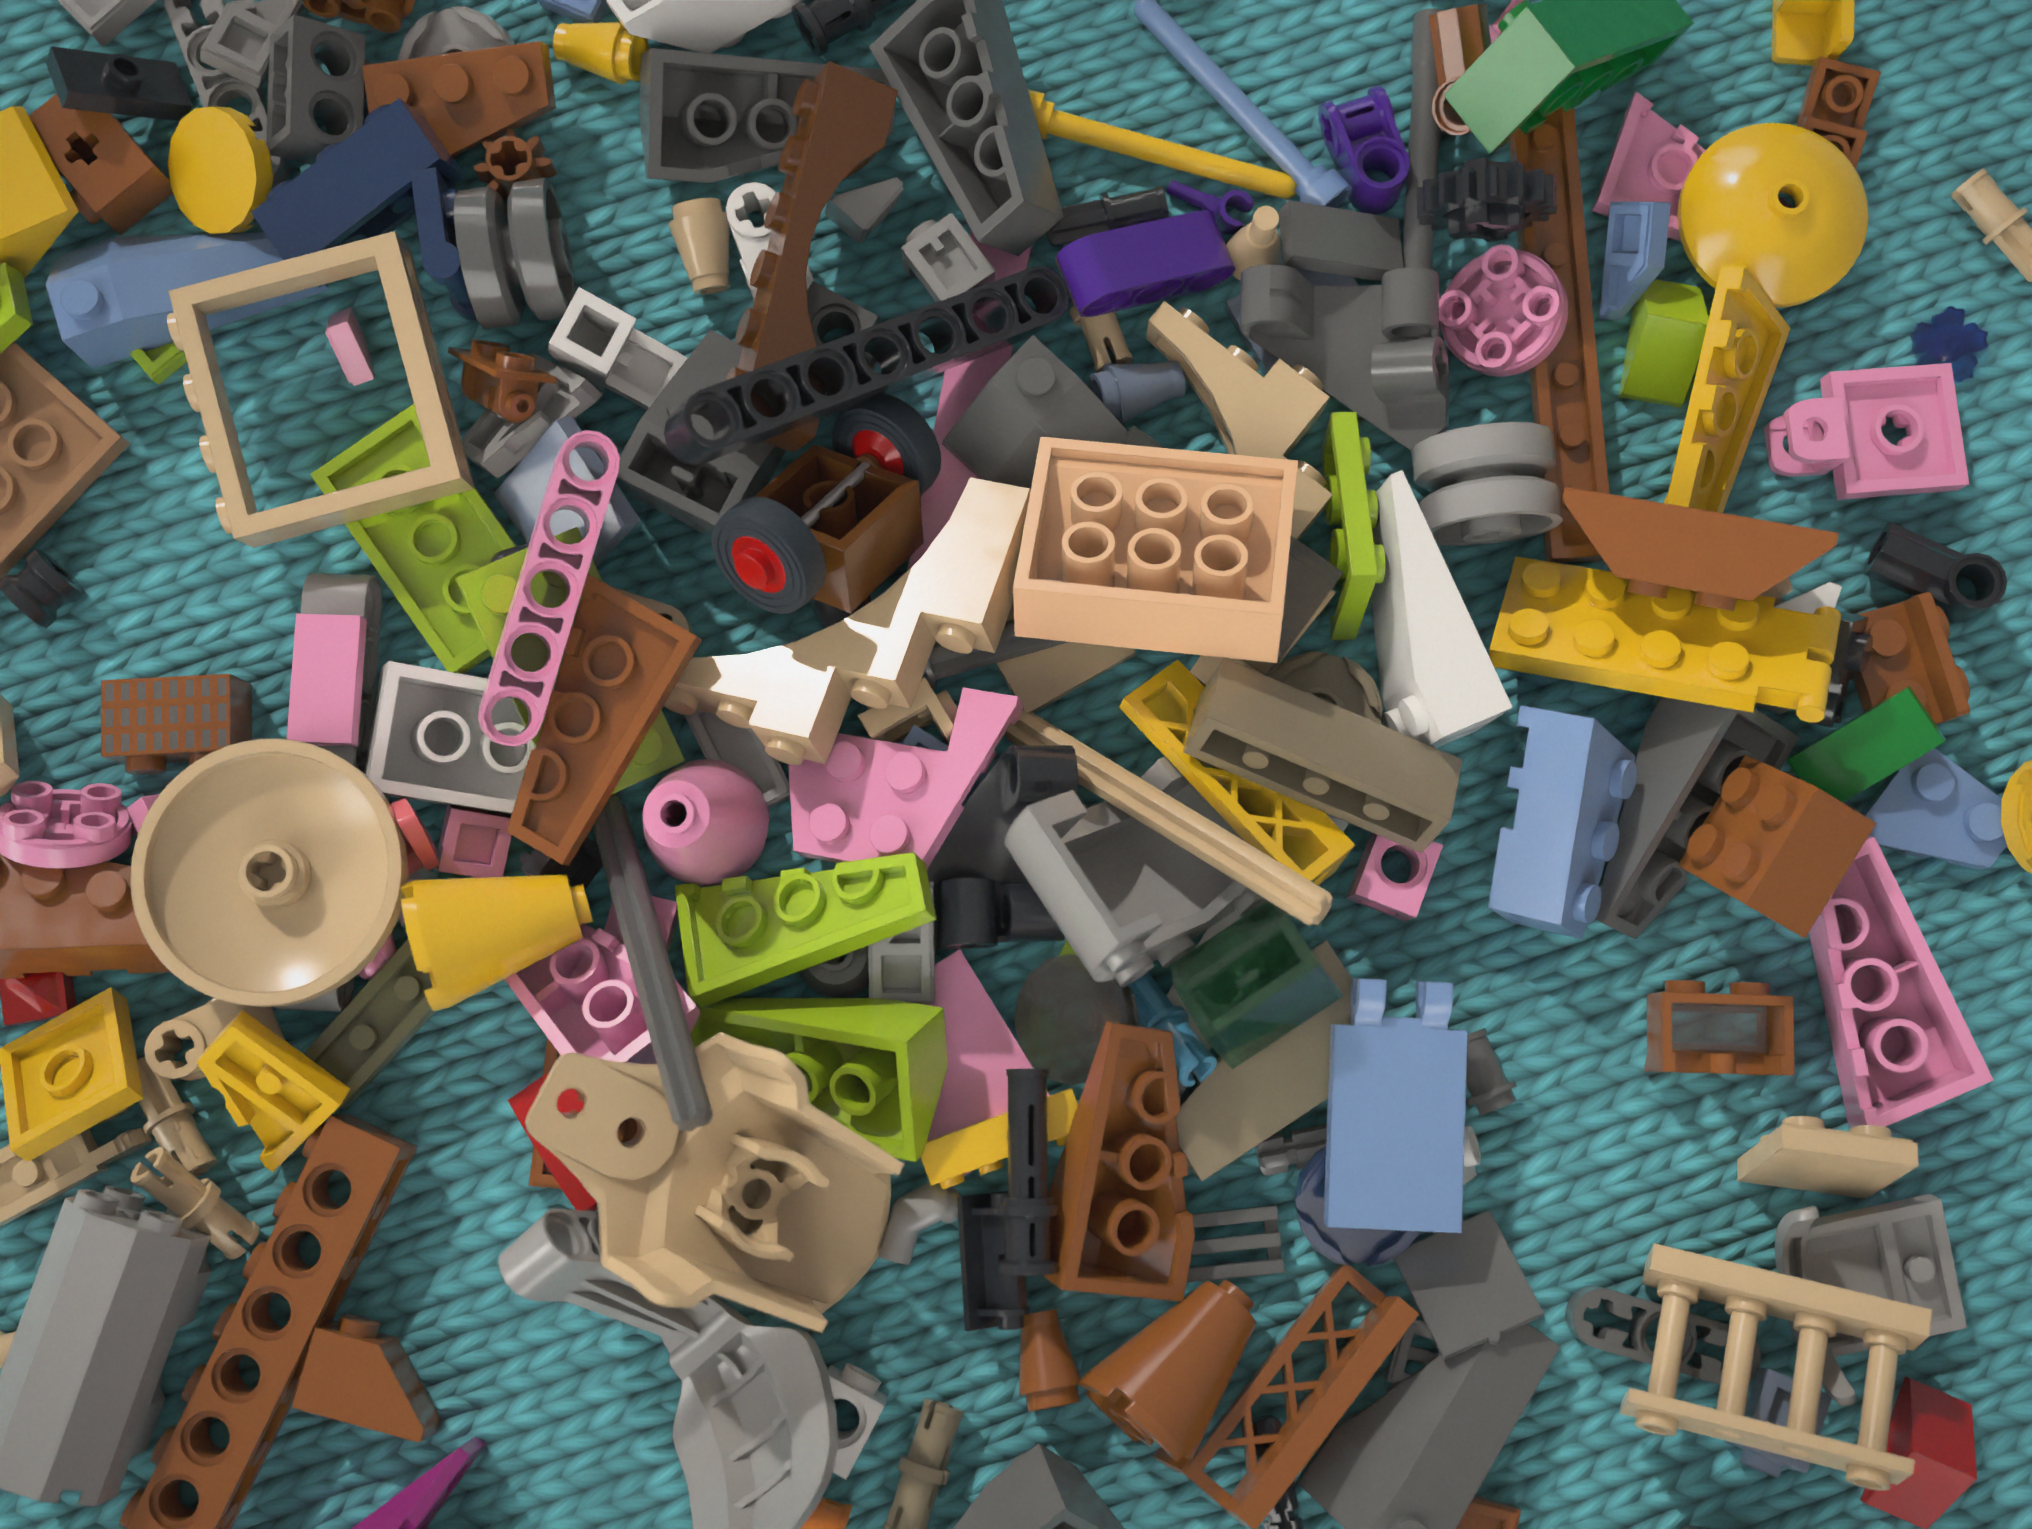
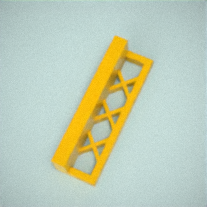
(1272, 822)

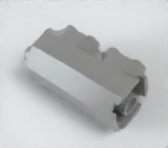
(94, 1343)

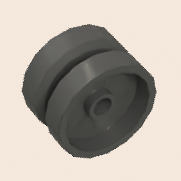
(514, 253)

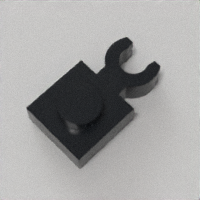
(1851, 655)

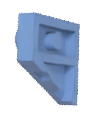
(1938, 814)

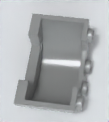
(1120, 885)

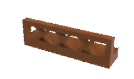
(1319, 1409)

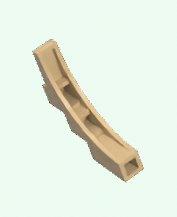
(1251, 415)
(878, 654)

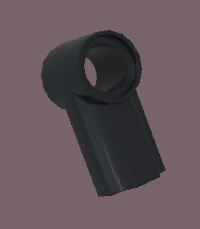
(1922, 565)

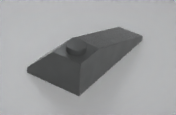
(719, 113)
(1429, 1439)

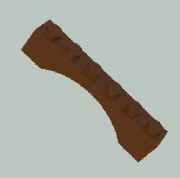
(837, 135)

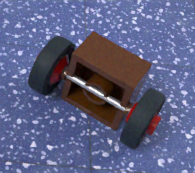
(834, 517)

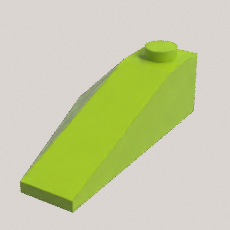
(863, 1059)

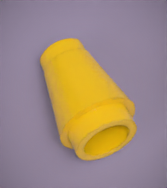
(601, 49)

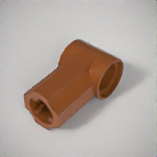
(1457, 42)

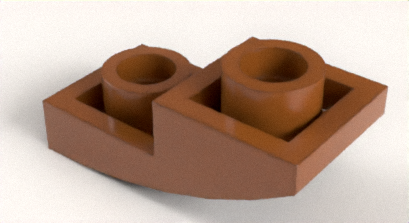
(1838, 104)

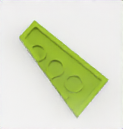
(780, 925)

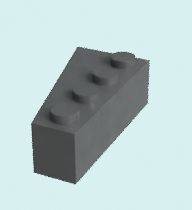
(974, 116)

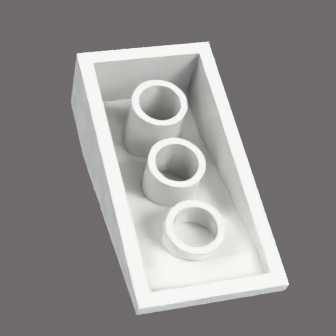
(1428, 650)

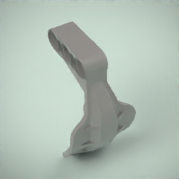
(753, 1398)

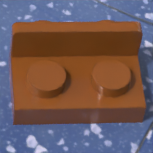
(1913, 652)

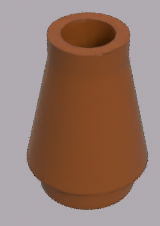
(1046, 1364)

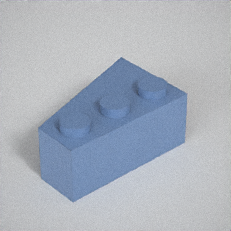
(1562, 822)

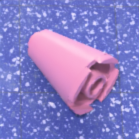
(705, 822)

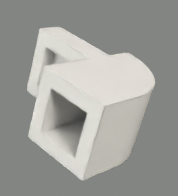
(610, 353)

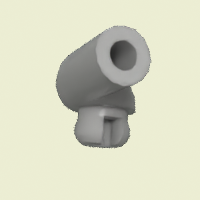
(913, 1213)

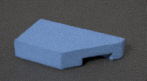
(1632, 254)

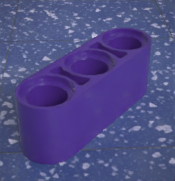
(1145, 263)

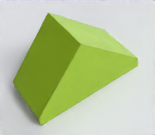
(1664, 343)

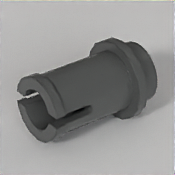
(1485, 1076)

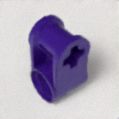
(1365, 138)

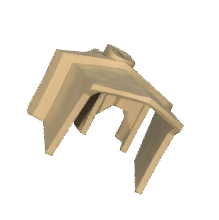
(751, 1207)

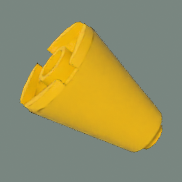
(488, 928)

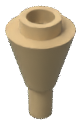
(1256, 242)

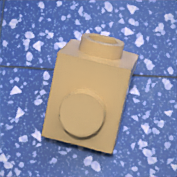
(896, 721)

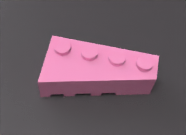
(1887, 1003)

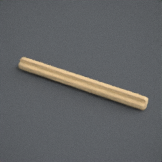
(1182, 824)

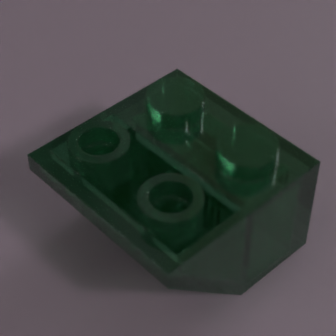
(1253, 983)

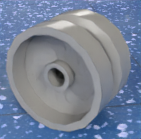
(1488, 483)

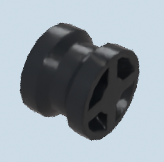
(41, 588)

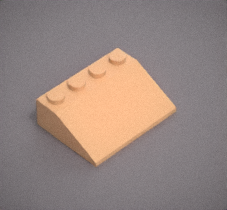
(1156, 549)

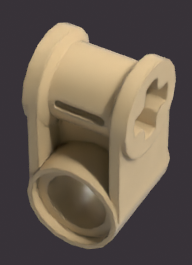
(202, 1027)

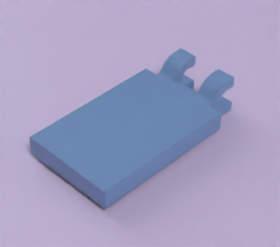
(1396, 1114)

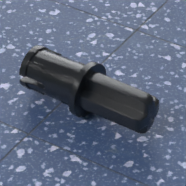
(1108, 214)

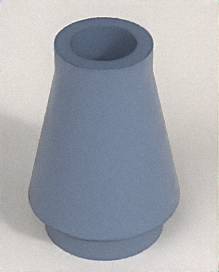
(1137, 387)

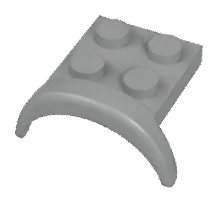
(1880, 1251)

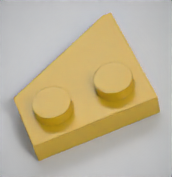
(270, 1086)

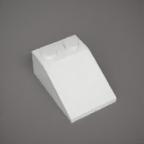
(431, 744)

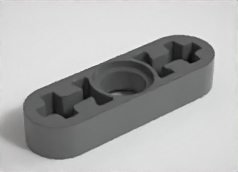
(1611, 1339)

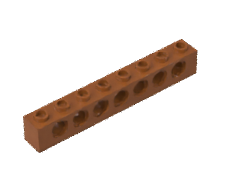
(254, 1416)

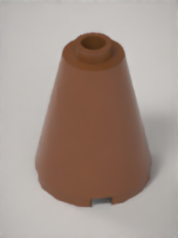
(1175, 1371)

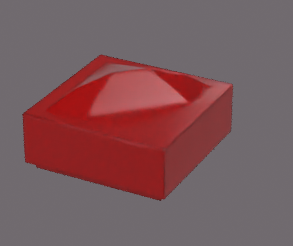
(36, 997)

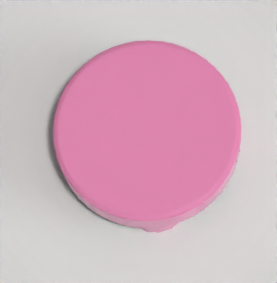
(1503, 312)
(64, 825)

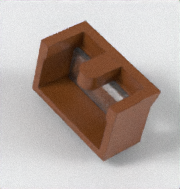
(1720, 1032)

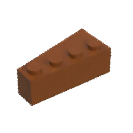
(70, 921)

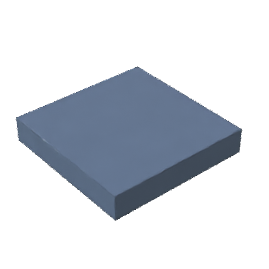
(525, 487)

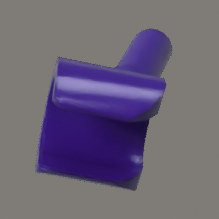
(1233, 198)

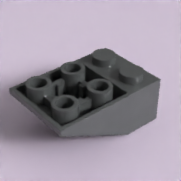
(684, 490)

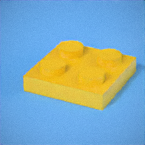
(69, 1074)

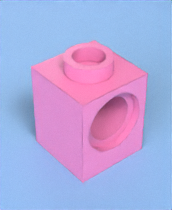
(1379, 893)

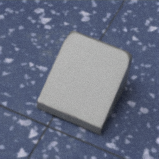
(864, 208)

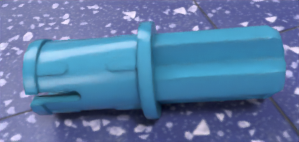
(1158, 1012)

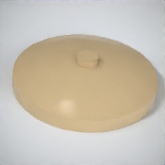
(268, 873)

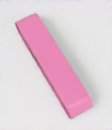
(567, 561)

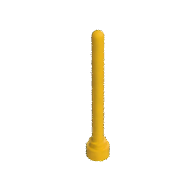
(1159, 150)

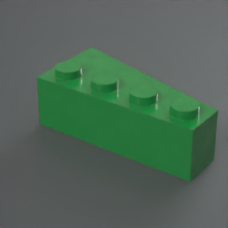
(1557, 58)

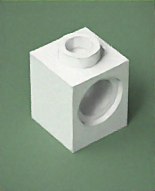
(861, 1390)

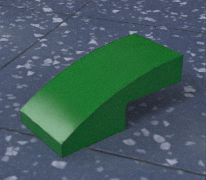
(1869, 747)

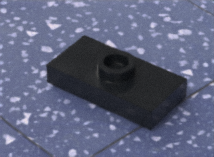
(118, 84)

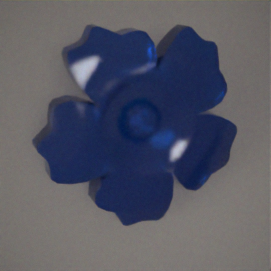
(1949, 342)

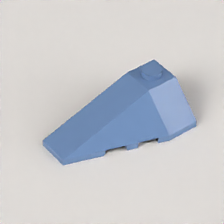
(117, 293)

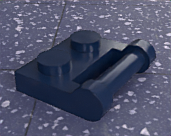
(438, 238)

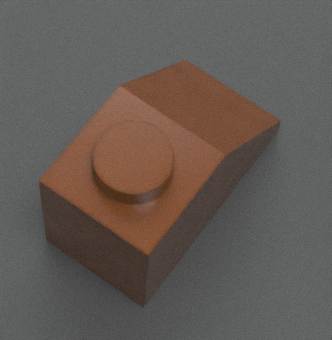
(364, 1381)

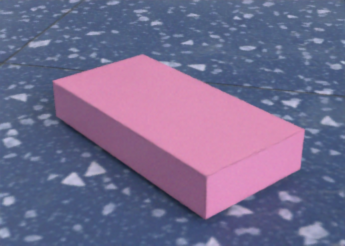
(327, 679)

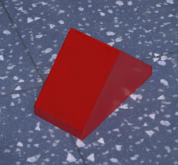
(1940, 1438)

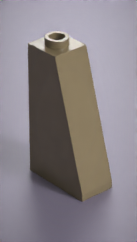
(1266, 1092)

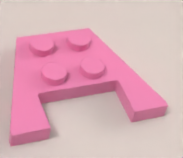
(895, 796)

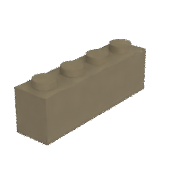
(1324, 756)

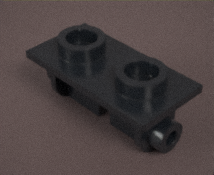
(987, 1296)

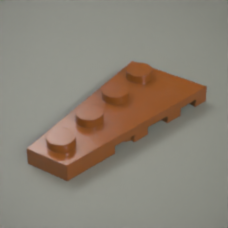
(605, 699)

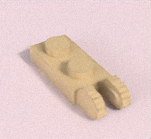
(71, 1163)

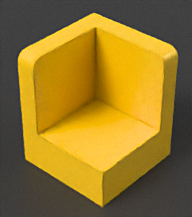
(1811, 30)

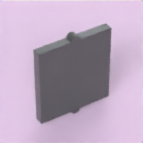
(1468, 1286)

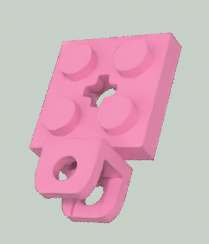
(1846, 434)

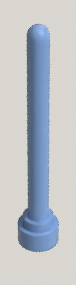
(1313, 183)

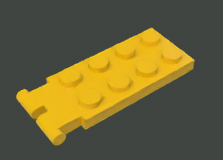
(1594, 632)

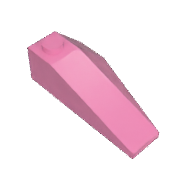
(590, 1000)

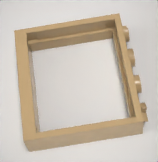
(422, 364)

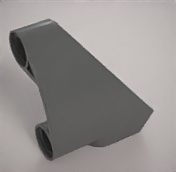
(1365, 343)

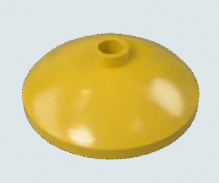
(1735, 218)

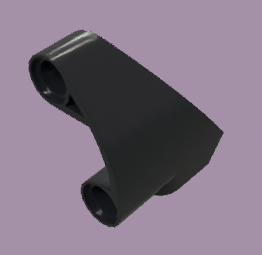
(975, 879)

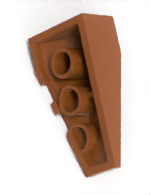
(1122, 1175)

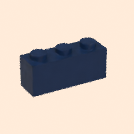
(356, 184)

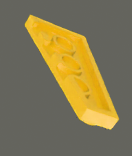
(1728, 390)

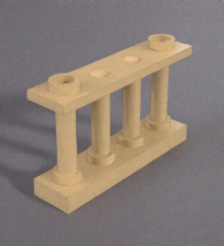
(1817, 1314)

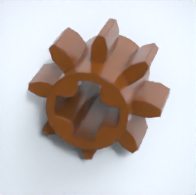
(513, 152)

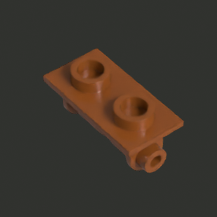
(500, 379)

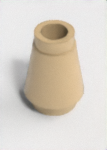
(703, 243)

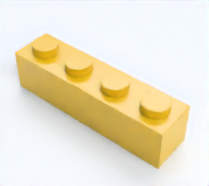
(986, 1143)

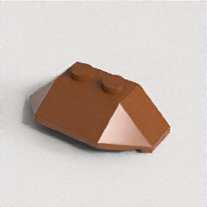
(1693, 547)

